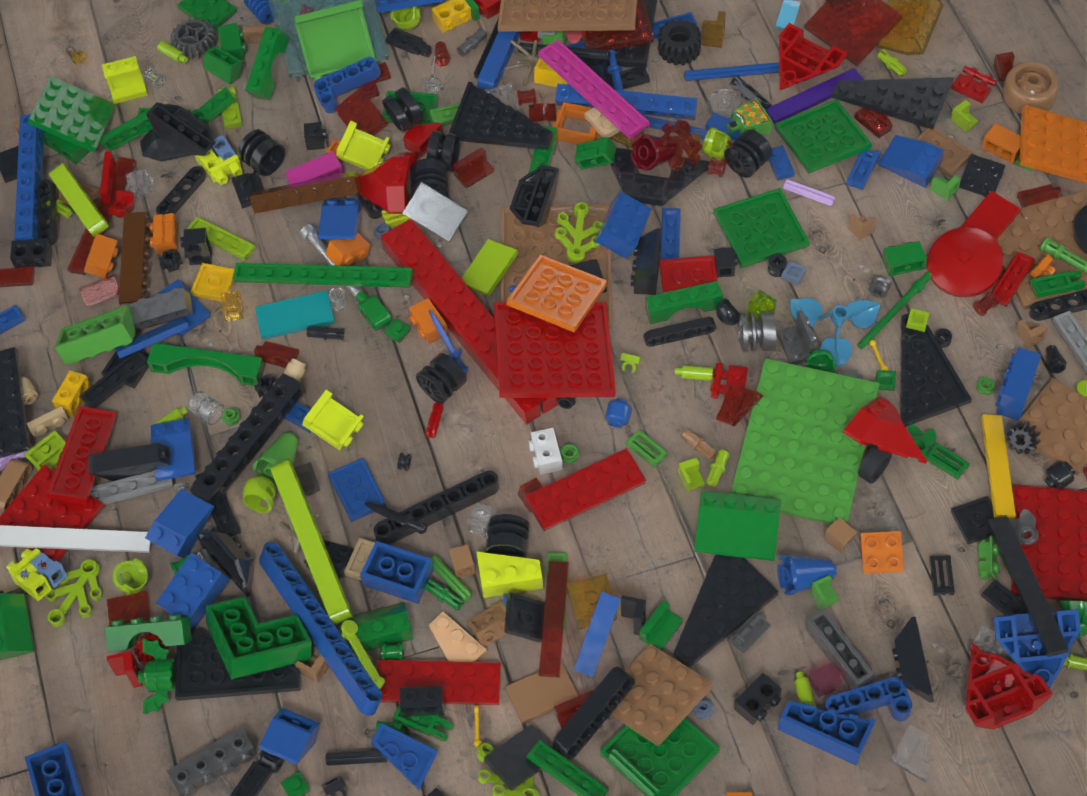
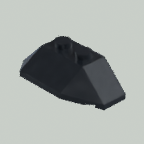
(181, 129)
(158, 149)
(535, 196)
(230, 558)
(912, 661)

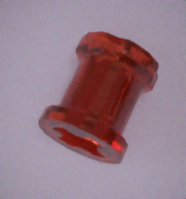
(526, 96)
(985, 304)

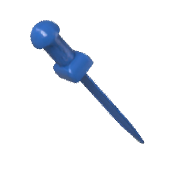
(614, 70)
(454, 354)

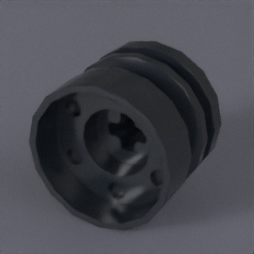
(261, 152)
(748, 153)
(430, 172)
(441, 378)
(507, 535)

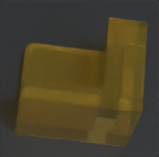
(232, 306)

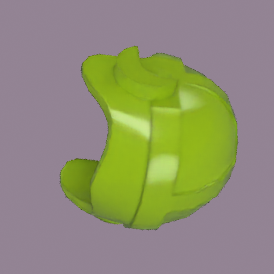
(406, 18)
(130, 576)

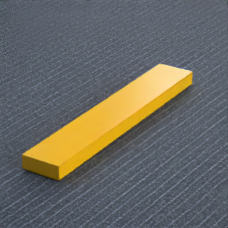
(998, 466)

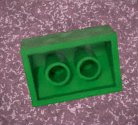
(383, 625)
(14, 626)

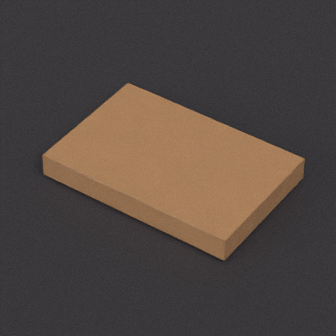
(954, 153)
(539, 694)

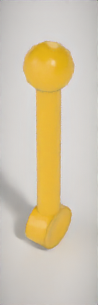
(872, 343)
(477, 742)

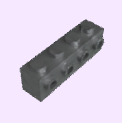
(160, 308)
(839, 650)
(211, 763)

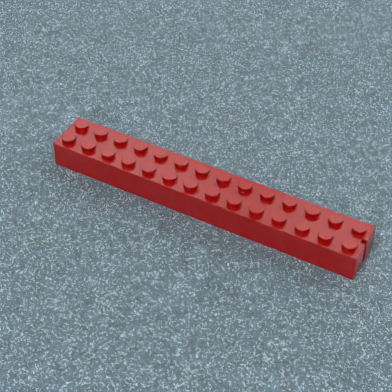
(456, 304)

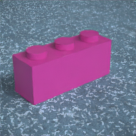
(320, 167)

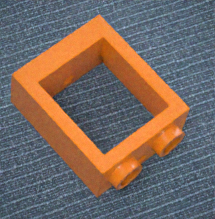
(575, 112)

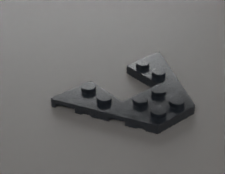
(649, 188)

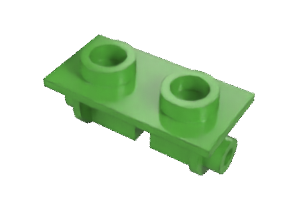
(991, 566)

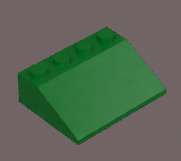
(737, 525)

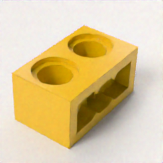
(451, 14)
(69, 393)

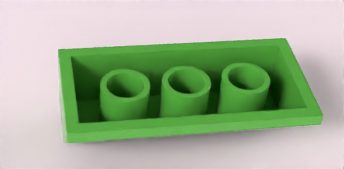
(96, 335)

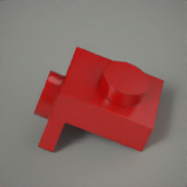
(123, 204)

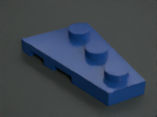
(405, 754)

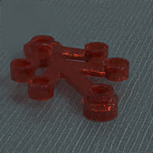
(683, 131)

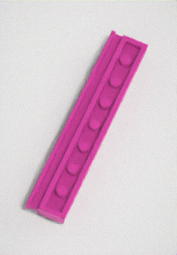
(594, 89)

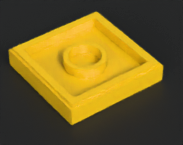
(212, 282)

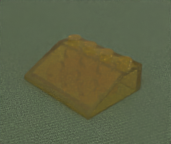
(915, 28)

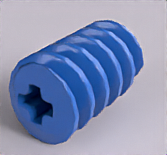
(260, 9)

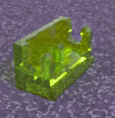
(760, 302)

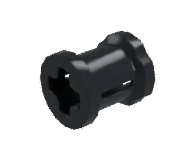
(263, 758)

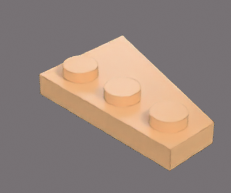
(455, 641)

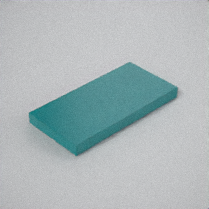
(294, 315)

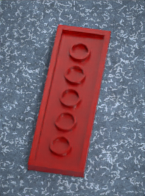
(86, 437)
(585, 489)
(461, 681)

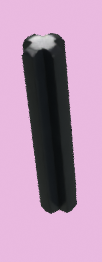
(354, 757)

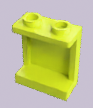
(124, 80)
(362, 148)
(332, 421)

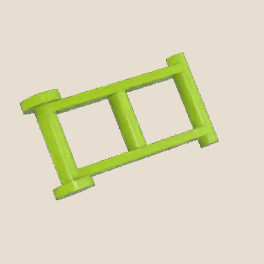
(349, 631)

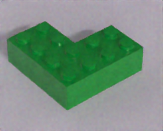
(254, 646)

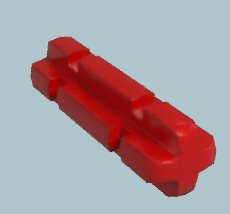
(434, 420)

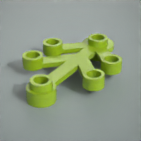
(577, 233)
(75, 590)
(521, 790)

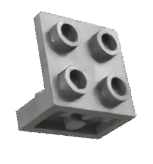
(798, 341)

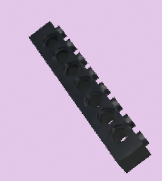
(247, 449)

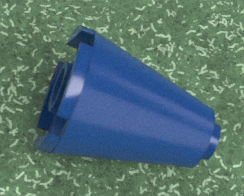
(800, 572)

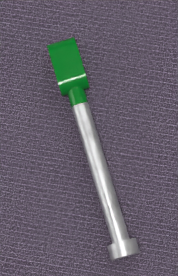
(370, 306)

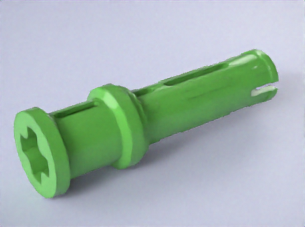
(1060, 252)

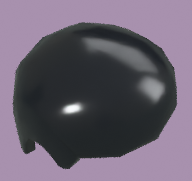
(727, 313)

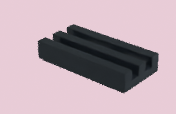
(943, 591)

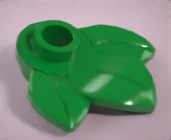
(923, 440)

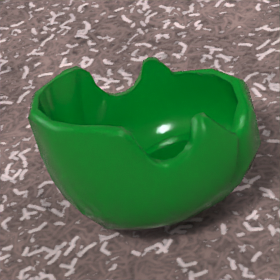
(821, 360)

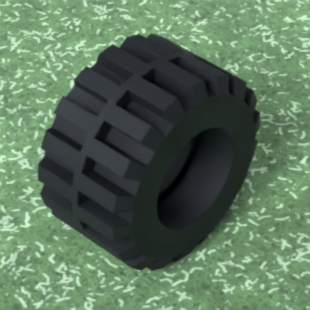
(679, 32)

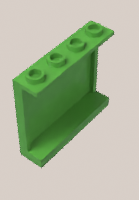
(333, 38)

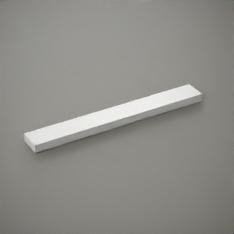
(74, 539)

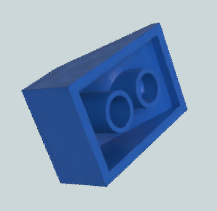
(912, 159)
(339, 219)
(180, 439)
(180, 523)

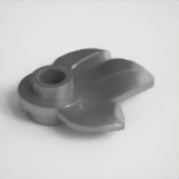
(1024, 526)

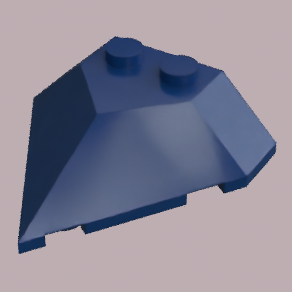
(1023, 645)

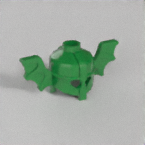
(157, 676)

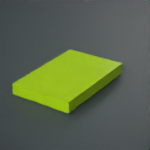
(489, 267)

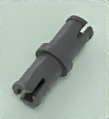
(471, 42)

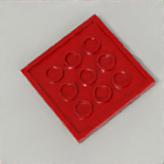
(34, 509)

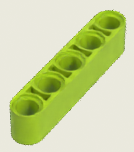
(78, 199)

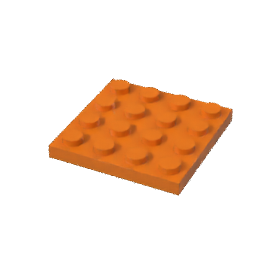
(1053, 143)
(557, 293)

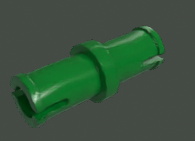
(444, 594)

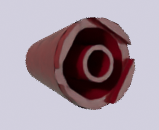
(650, 152)

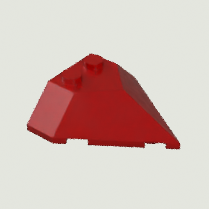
(804, 59)
(387, 182)
(882, 426)
(1001, 690)

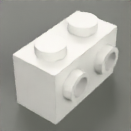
(546, 451)

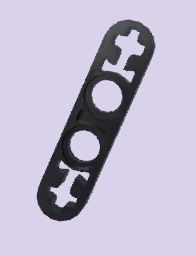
(184, 195)
(50, 211)
(1062, 301)
(679, 331)

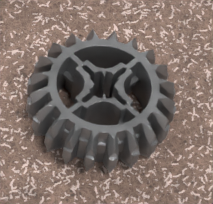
(193, 37)

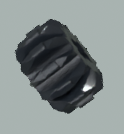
(1016, 434)

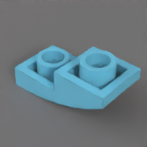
(787, 13)

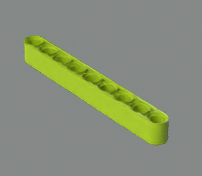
(311, 542)

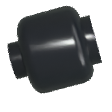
(1059, 475)

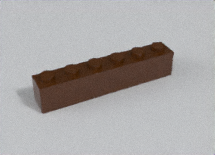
(305, 192)
(134, 258)

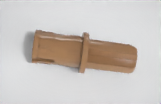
(698, 443)

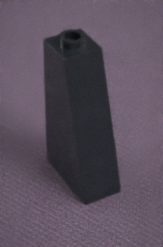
(129, 461)

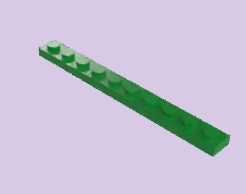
(323, 275)

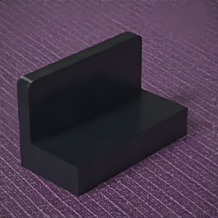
(634, 609)

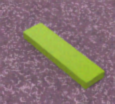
(225, 239)

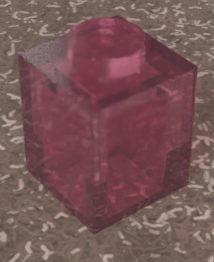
(825, 679)

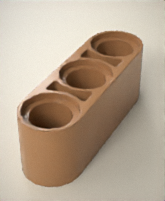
(13, 481)

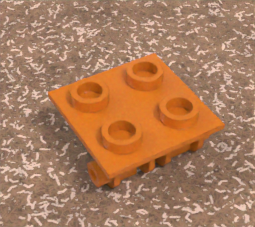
(882, 552)

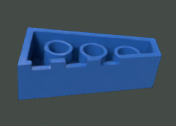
(827, 730)

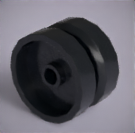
(402, 109)
(444, 148)

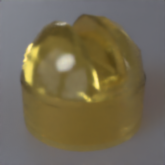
(78, 57)

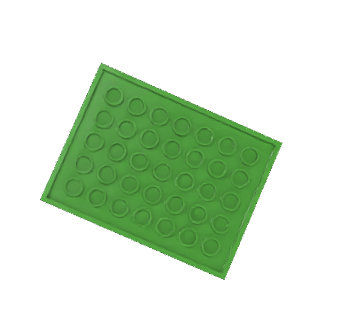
(798, 441)

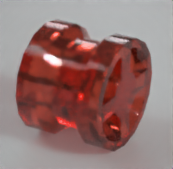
(717, 167)

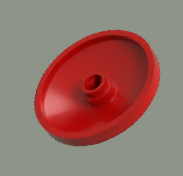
(965, 262)

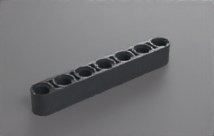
(441, 500)

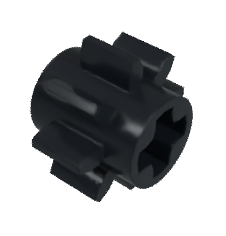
(170, 260)
(264, 385)

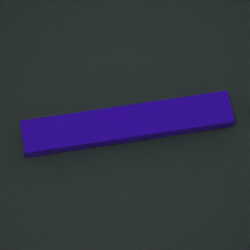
(809, 97)

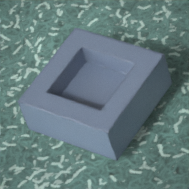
(793, 273)

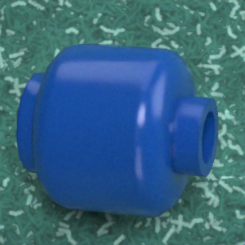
(618, 413)

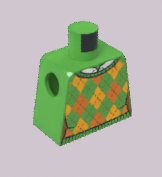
(751, 117)

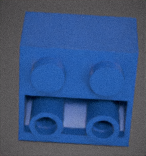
(289, 736)

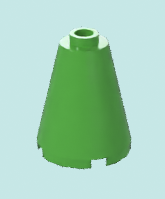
(280, 450)

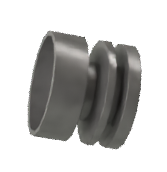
(757, 331)

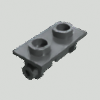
(749, 632)

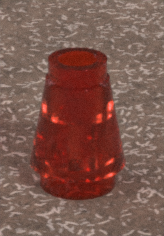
(442, 54)

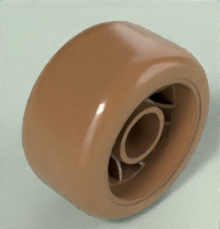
(1030, 85)

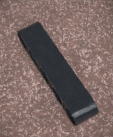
(593, 712)

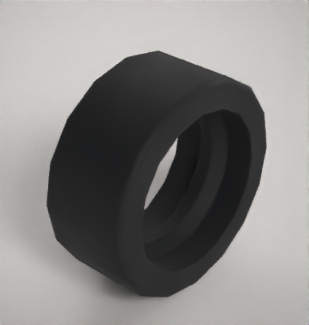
(874, 465)

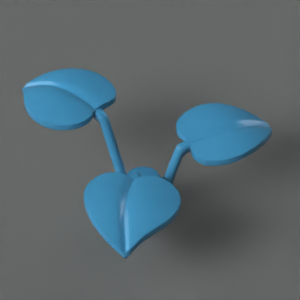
(861, 312)

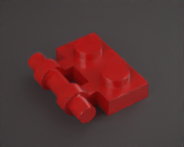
(971, 88)
(735, 376)

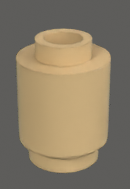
(295, 369)
(29, 392)

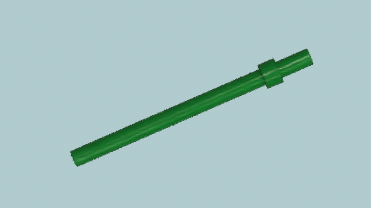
(916, 288)

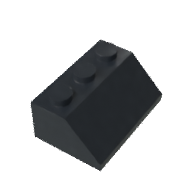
(647, 263)

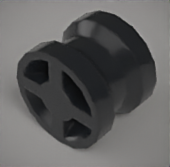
(773, 268)

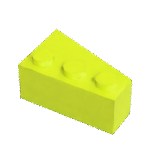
(508, 573)

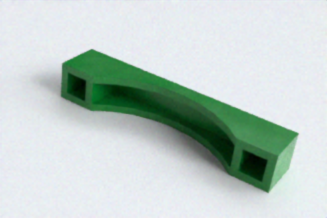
(170, 358)

